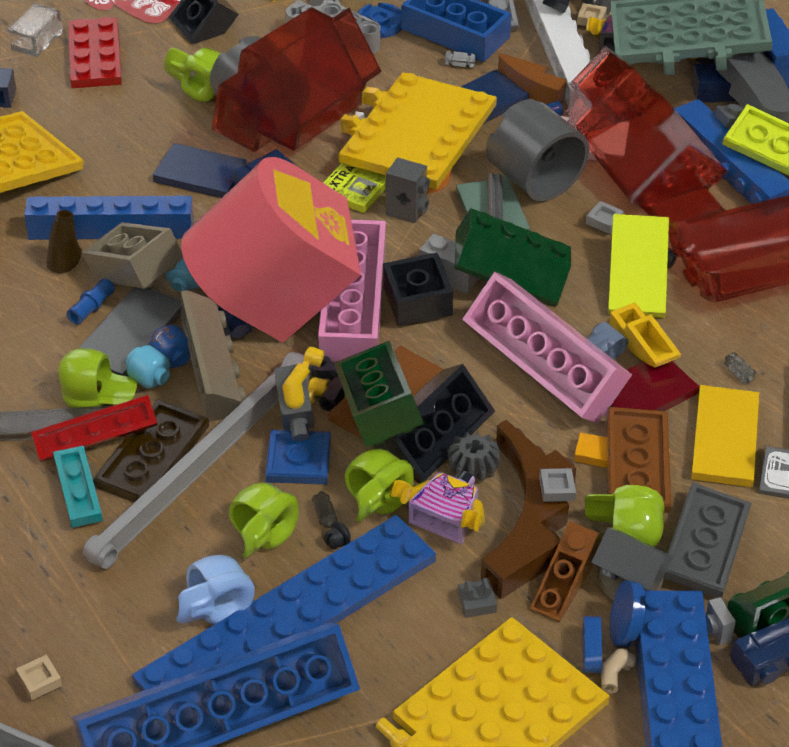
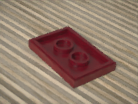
(656, 388)

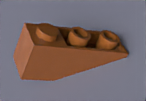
(566, 571)

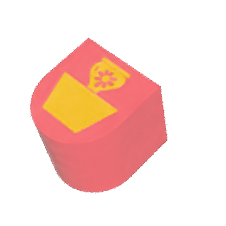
(274, 248)

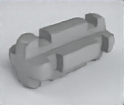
(460, 59)

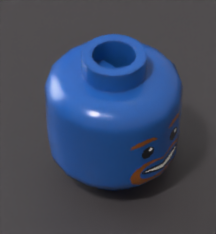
(172, 343)

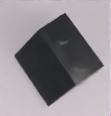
(203, 18)

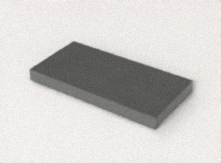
(132, 325)
(706, 540)

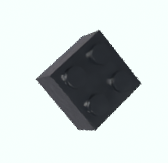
(418, 289)

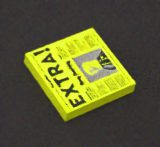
(357, 185)

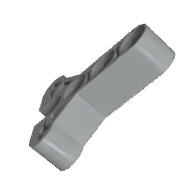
(369, 28)

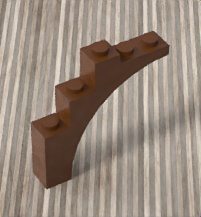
(533, 540)

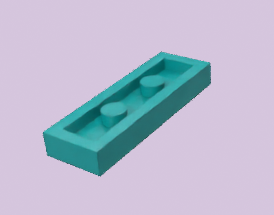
(77, 486)

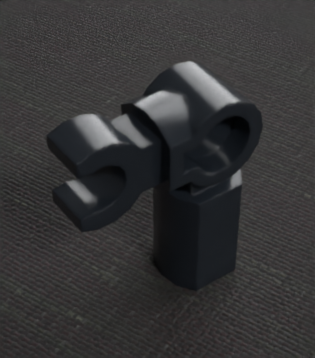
(334, 392)

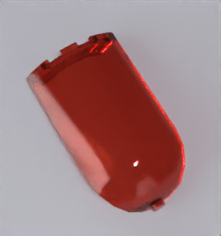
(735, 249)

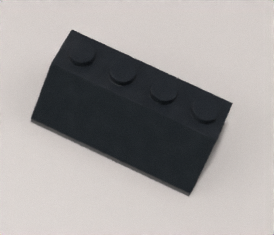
(448, 409)

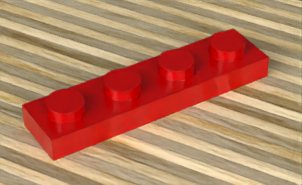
(95, 427)

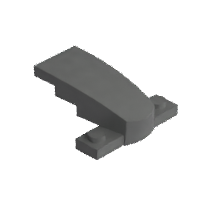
(754, 83)

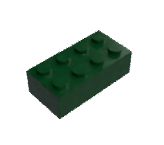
(378, 394)

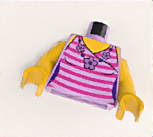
(443, 504)

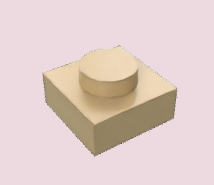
(590, 10)
(39, 677)

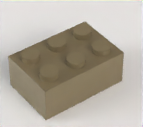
(133, 255)

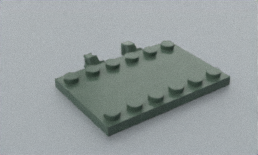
(688, 29)

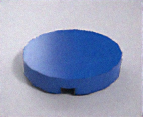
(386, 16)
(627, 613)

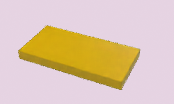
(725, 436)

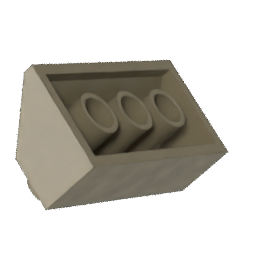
(210, 356)

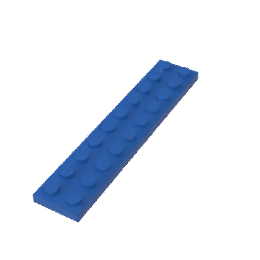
(310, 599)

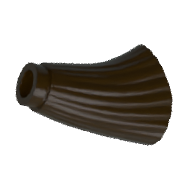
(63, 245)

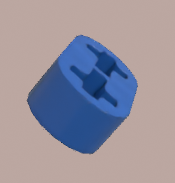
(592, 644)

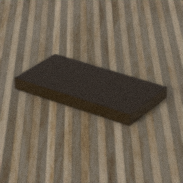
(151, 452)

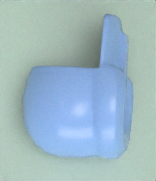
(214, 590)

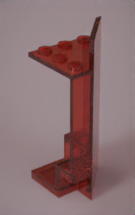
(295, 81)
(643, 141)

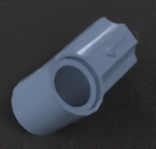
(608, 340)

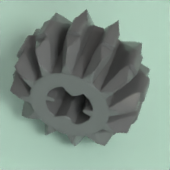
(475, 455)

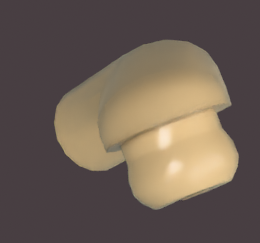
(612, 665)

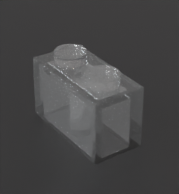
(35, 30)

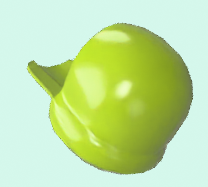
(180, 64)
(86, 369)
(372, 478)
(632, 510)
(263, 516)

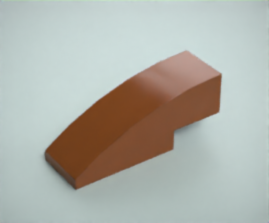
(533, 79)

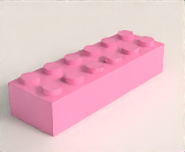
(353, 317)
(547, 347)

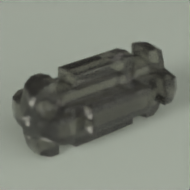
(740, 368)
(324, 509)

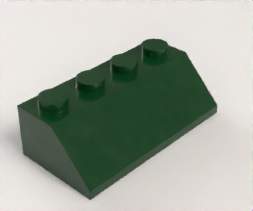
(525, 256)
(760, 606)

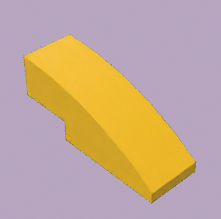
(644, 335)

